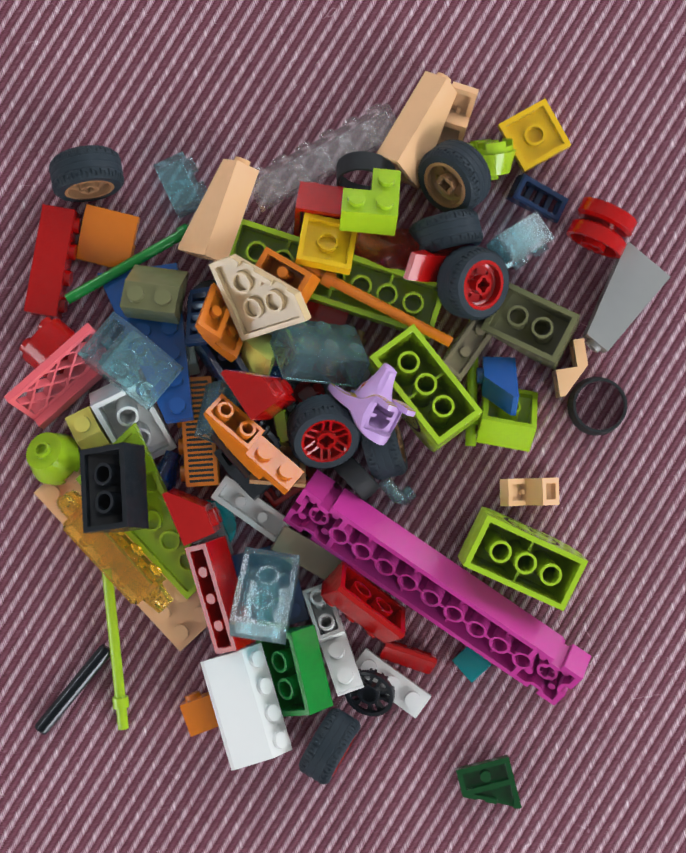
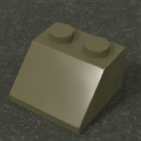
(154, 294)

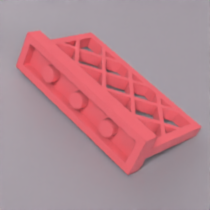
(59, 390)

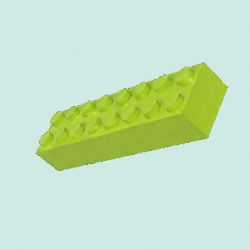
(386, 284)

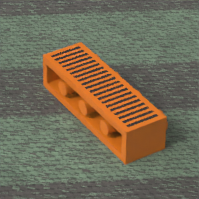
(200, 463)

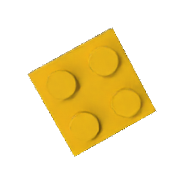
(535, 135)
(324, 245)

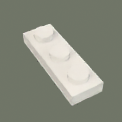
(254, 512)
(407, 693)

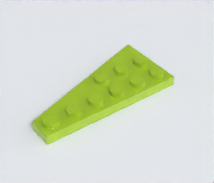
(161, 540)

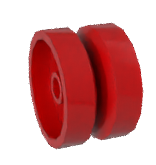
(601, 227)

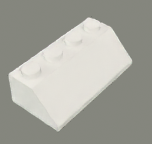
(246, 706)

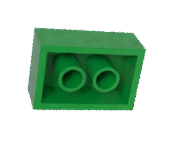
(298, 672)

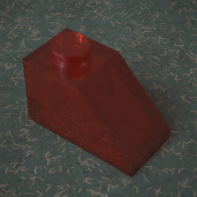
(387, 250)

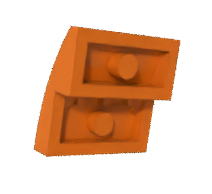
(106, 236)
(217, 325)

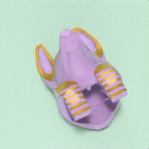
(373, 405)

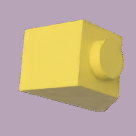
(258, 354)
(87, 429)

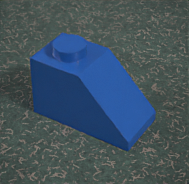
(499, 382)

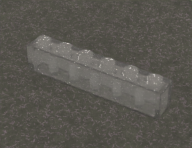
(319, 159)

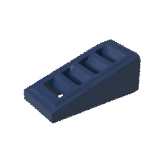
(533, 206)
(195, 304)

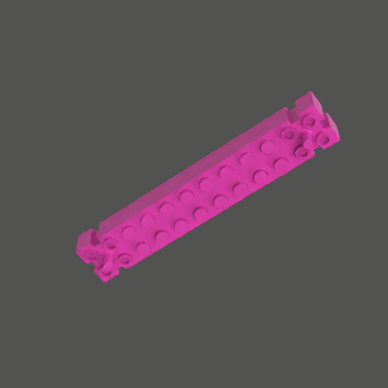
(437, 588)

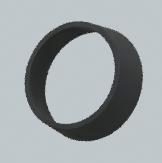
(359, 161)
(572, 407)

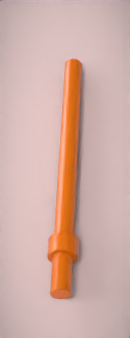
(329, 280)

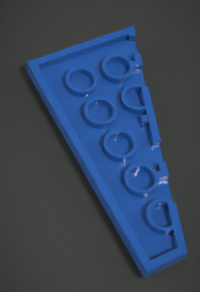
(176, 400)

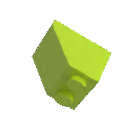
(509, 431)

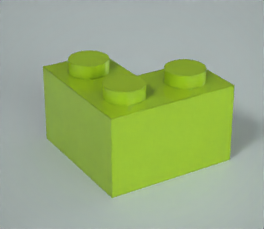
(373, 209)

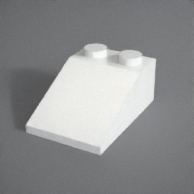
(119, 412)

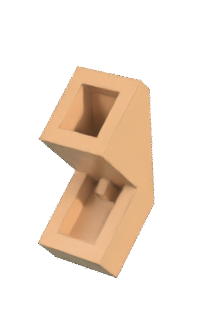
(459, 113)
(566, 378)
(529, 491)

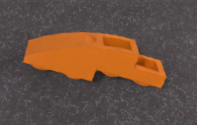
(248, 445)

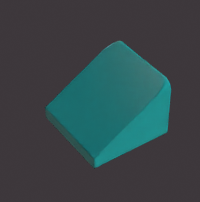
(471, 663)

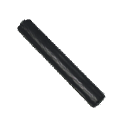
(73, 689)

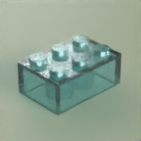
(320, 353)
(264, 595)

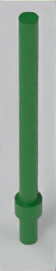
(126, 265)

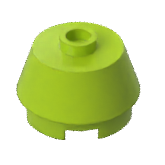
(497, 155)
(53, 457)

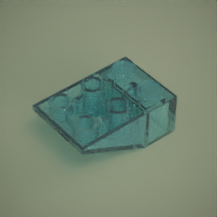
(130, 361)

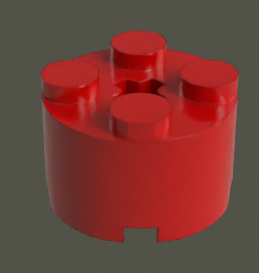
(46, 341)

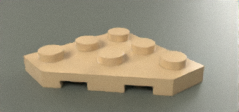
(256, 298)

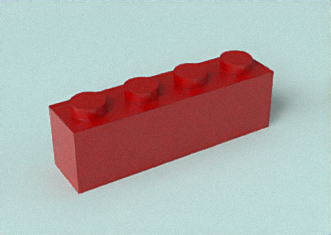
(52, 261)
(216, 588)

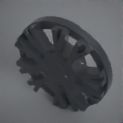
(372, 693)

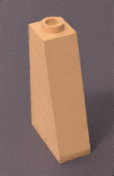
(419, 125)
(220, 211)

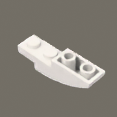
(333, 642)

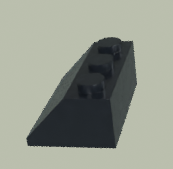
(114, 488)

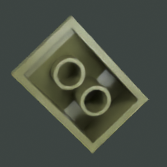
(533, 326)

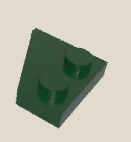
(489, 781)

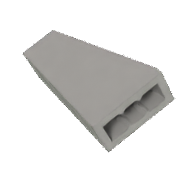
(625, 295)

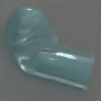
(395, 494)

